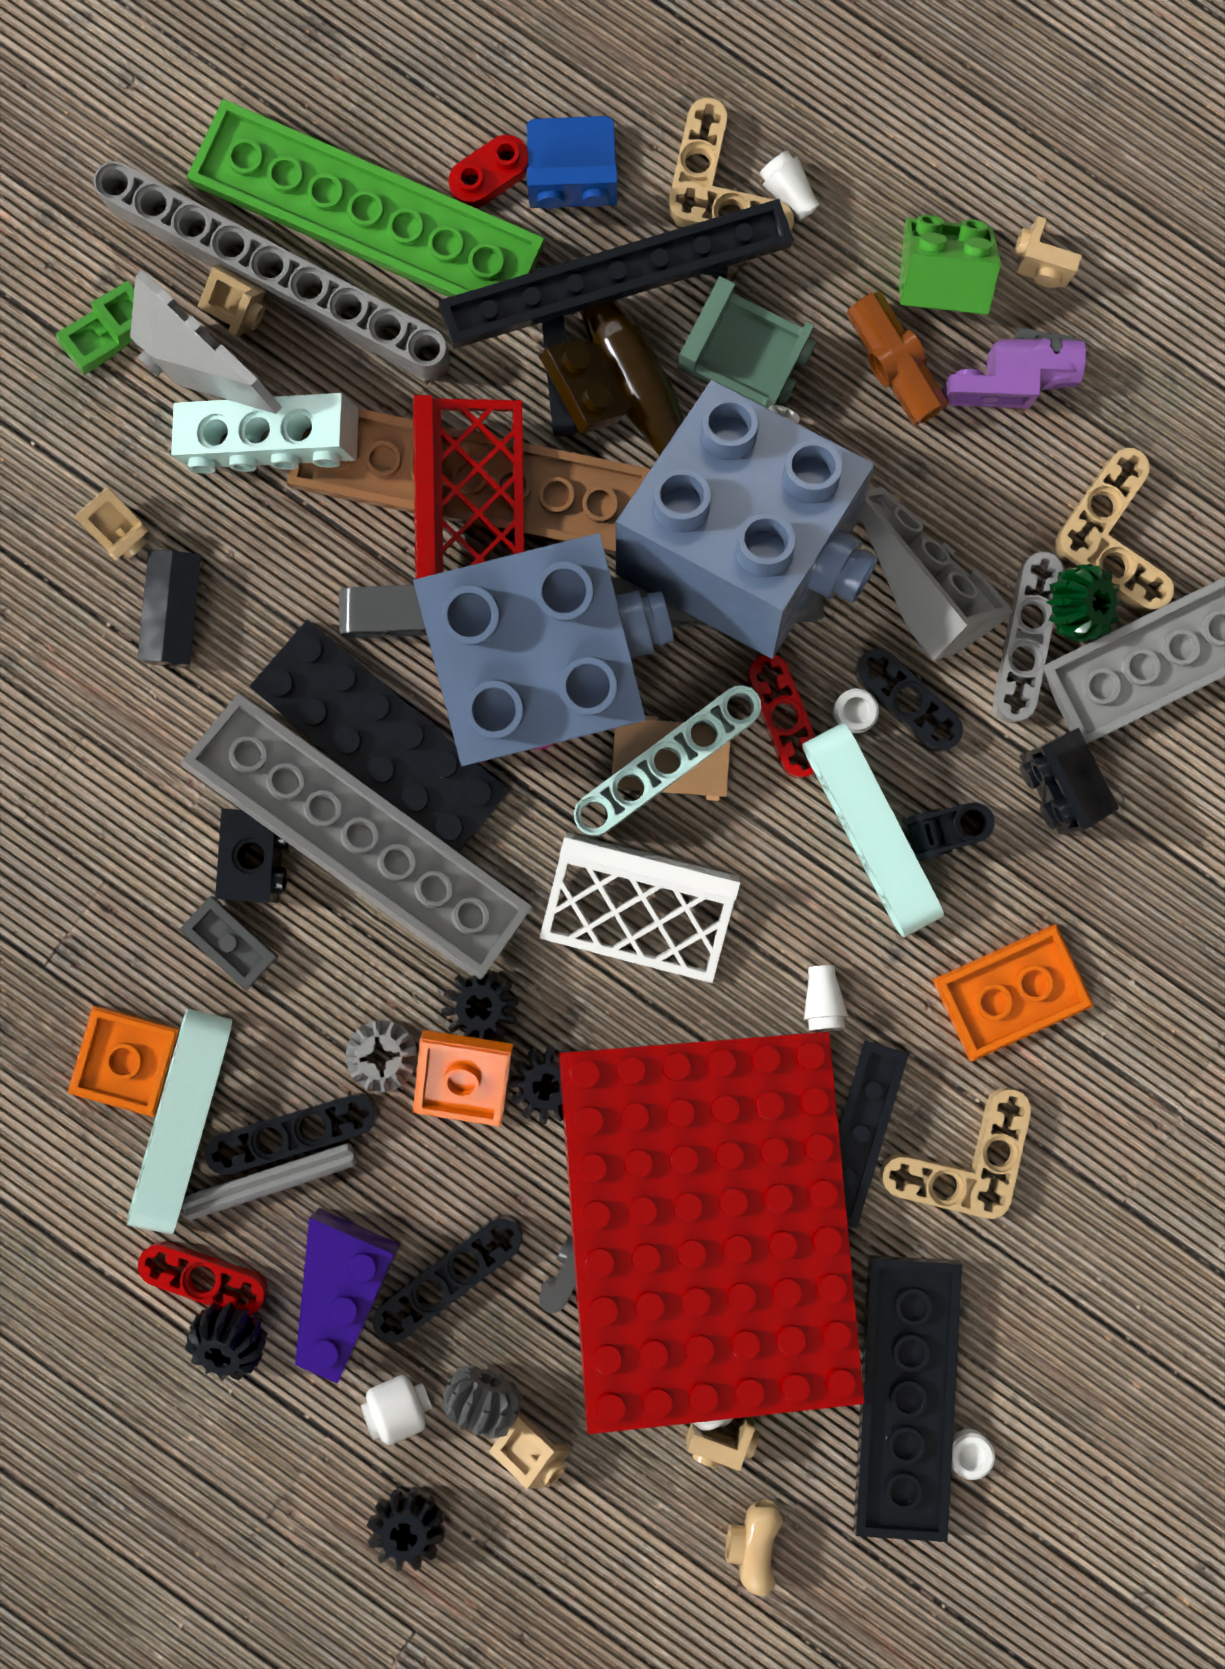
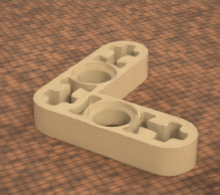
(701, 184)
(1102, 545)
(970, 1181)

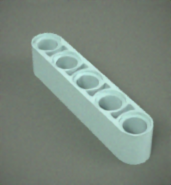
(680, 743)
(873, 829)
(179, 1122)

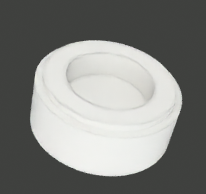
(856, 710)
(972, 1454)

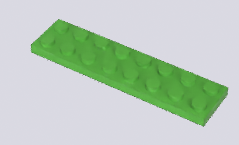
(358, 205)

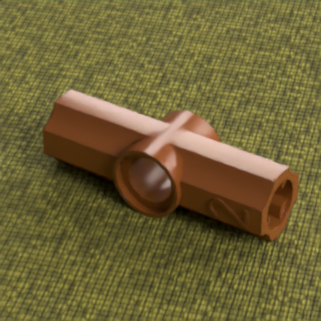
(897, 358)

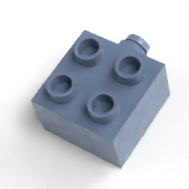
(746, 520)
(537, 647)

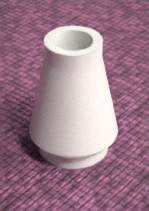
(788, 182)
(824, 1001)

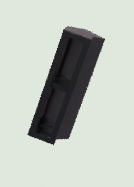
(169, 608)

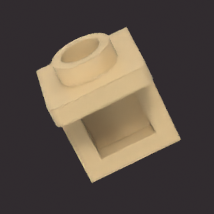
(1043, 262)
(233, 300)
(113, 524)
(721, 1448)

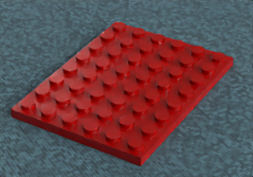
(709, 1231)

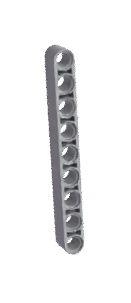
(258, 256)

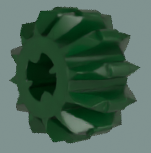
(1084, 602)

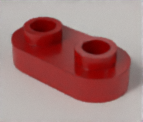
(492, 172)

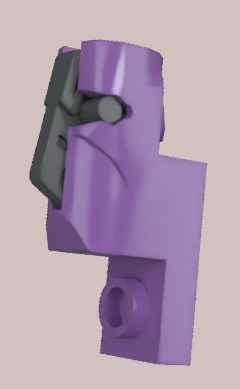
(1018, 370)

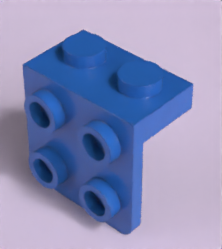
(571, 162)

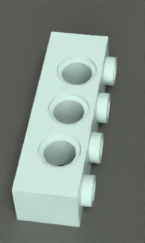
(202, 424)

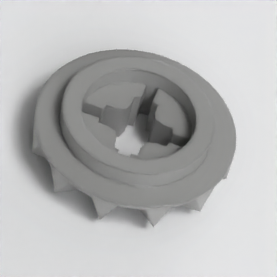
(394, 1039)

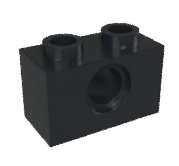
(234, 877)

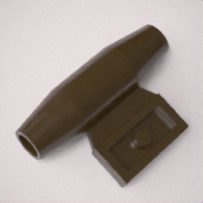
(614, 377)

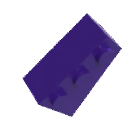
(338, 1291)

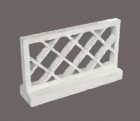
(647, 869)

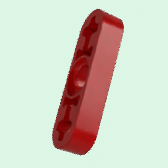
(763, 689)
(175, 1257)

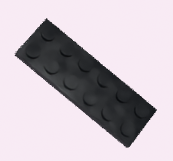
(378, 737)
(907, 1398)

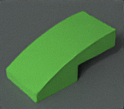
(100, 332)

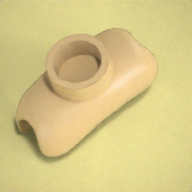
(752, 1546)

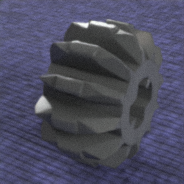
(481, 1401)

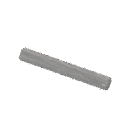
(269, 1181)

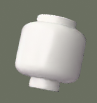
(395, 1409)

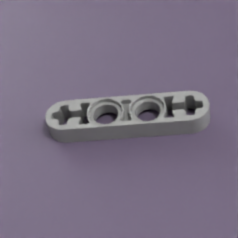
(1020, 635)

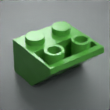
(948, 265)

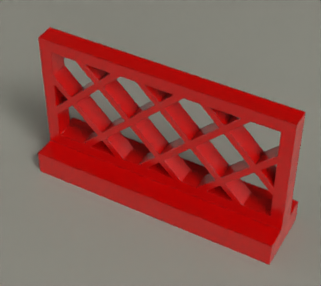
(429, 478)

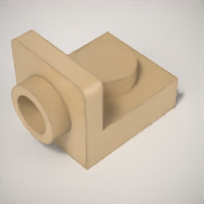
(530, 1455)

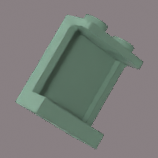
(745, 347)

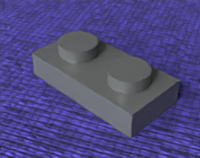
(229, 943)

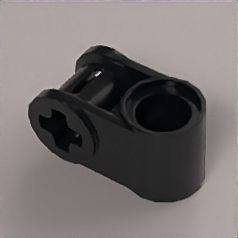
(945, 829)

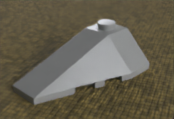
(187, 351)
(934, 594)

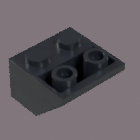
(1068, 783)

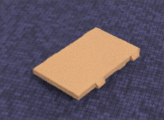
(705, 779)

